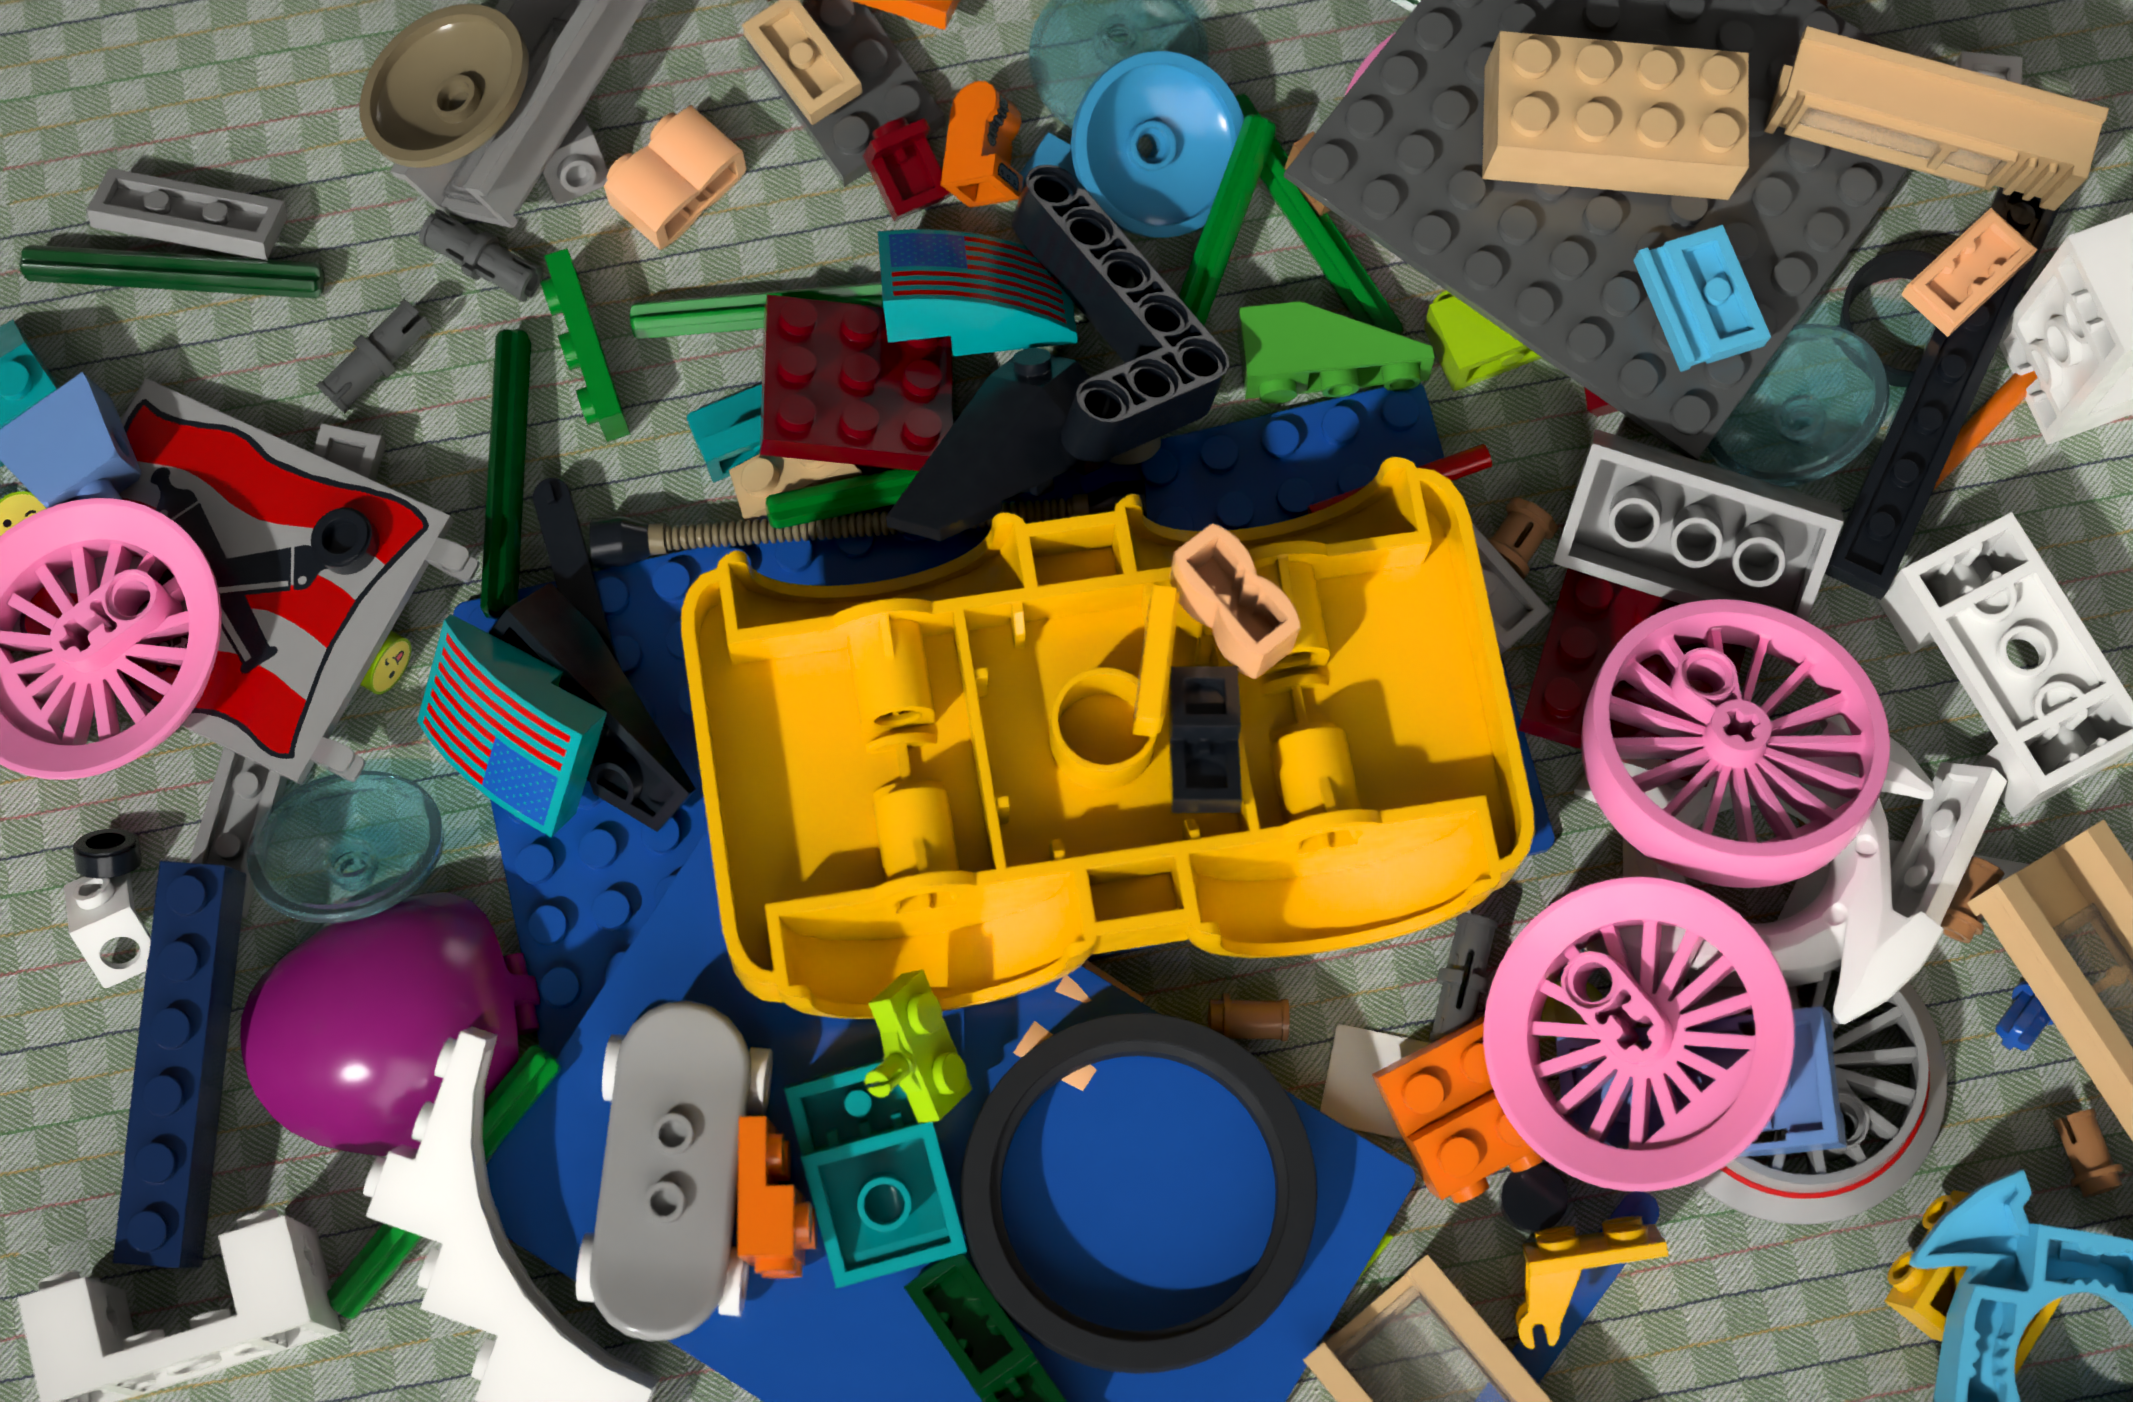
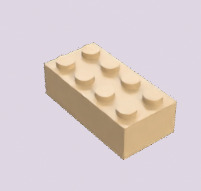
(1616, 115)

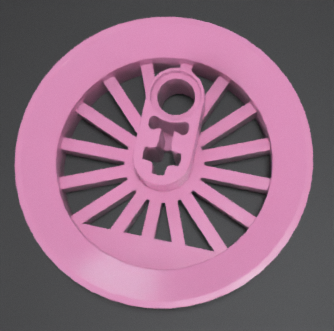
(100, 635)
(1717, 1120)

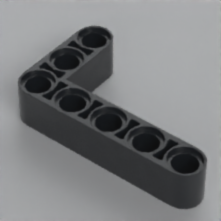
(1167, 352)

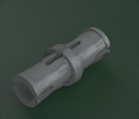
(480, 255)
(374, 356)
(1472, 937)

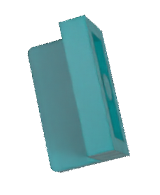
(728, 431)

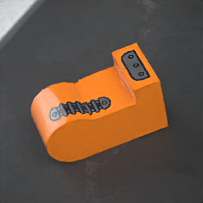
(981, 147)

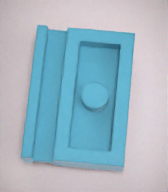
(1702, 298)

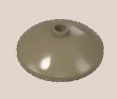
(444, 86)

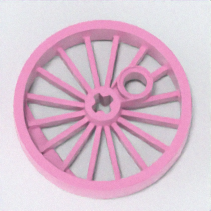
(1735, 743)

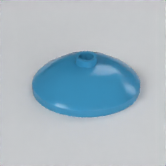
(1192, 134)

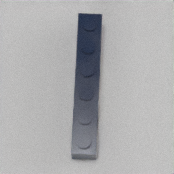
(179, 1066)

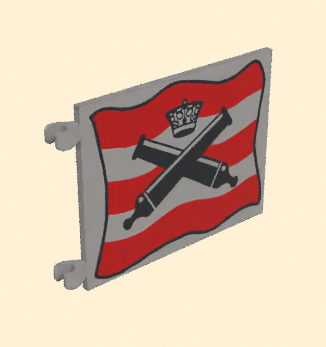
(289, 626)

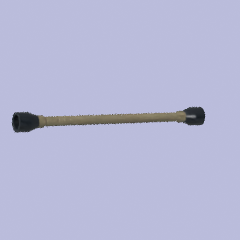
(625, 541)

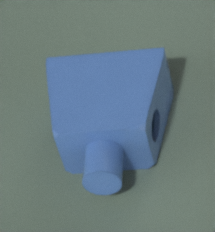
(70, 446)

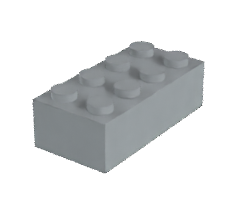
(1695, 529)

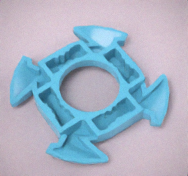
(2008, 1281)

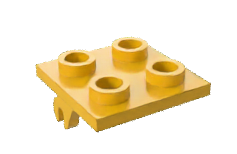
(1558, 1259)

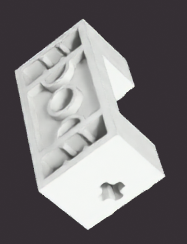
(2078, 333)
(2048, 720)
(86, 1338)

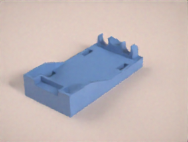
(1806, 1109)

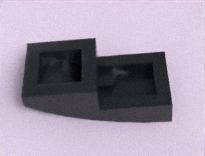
(1204, 739)

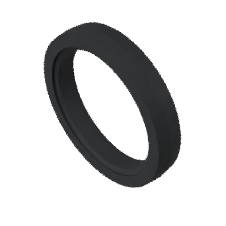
(1294, 1187)

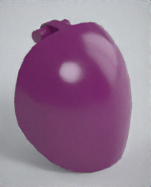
(358, 1013)

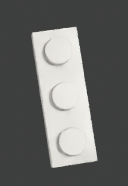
(1944, 839)

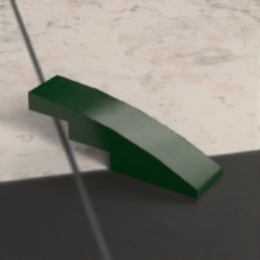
(979, 1334)

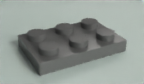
(886, 80)

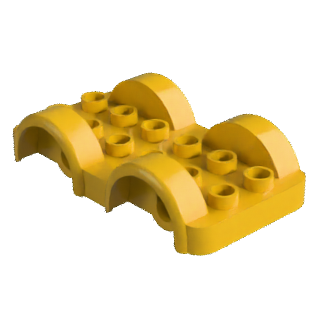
(960, 782)

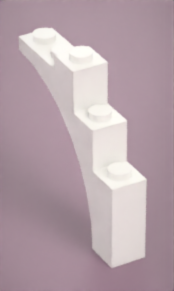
(476, 1273)

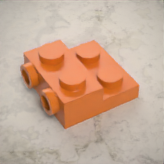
(1452, 1115)
(772, 1217)

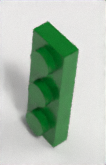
(583, 347)

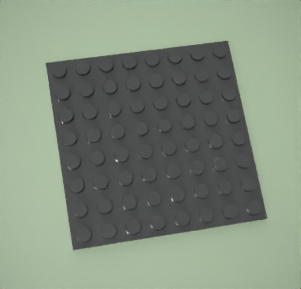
(1559, 259)

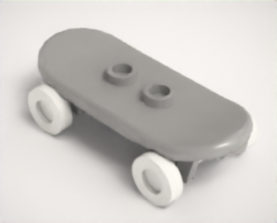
(672, 1172)

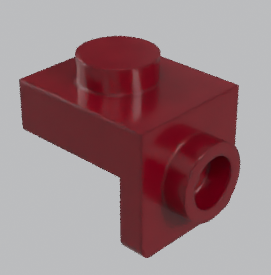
(905, 167)

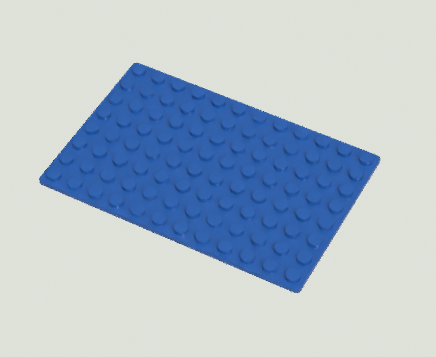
(1116, 1197)

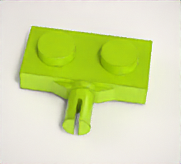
(917, 1049)

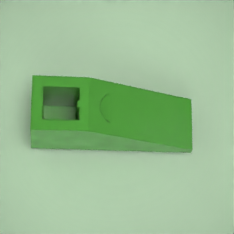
(1312, 350)

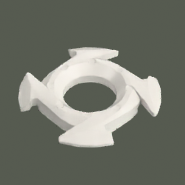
(1847, 922)

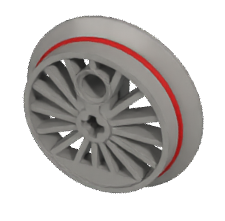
(1834, 1196)

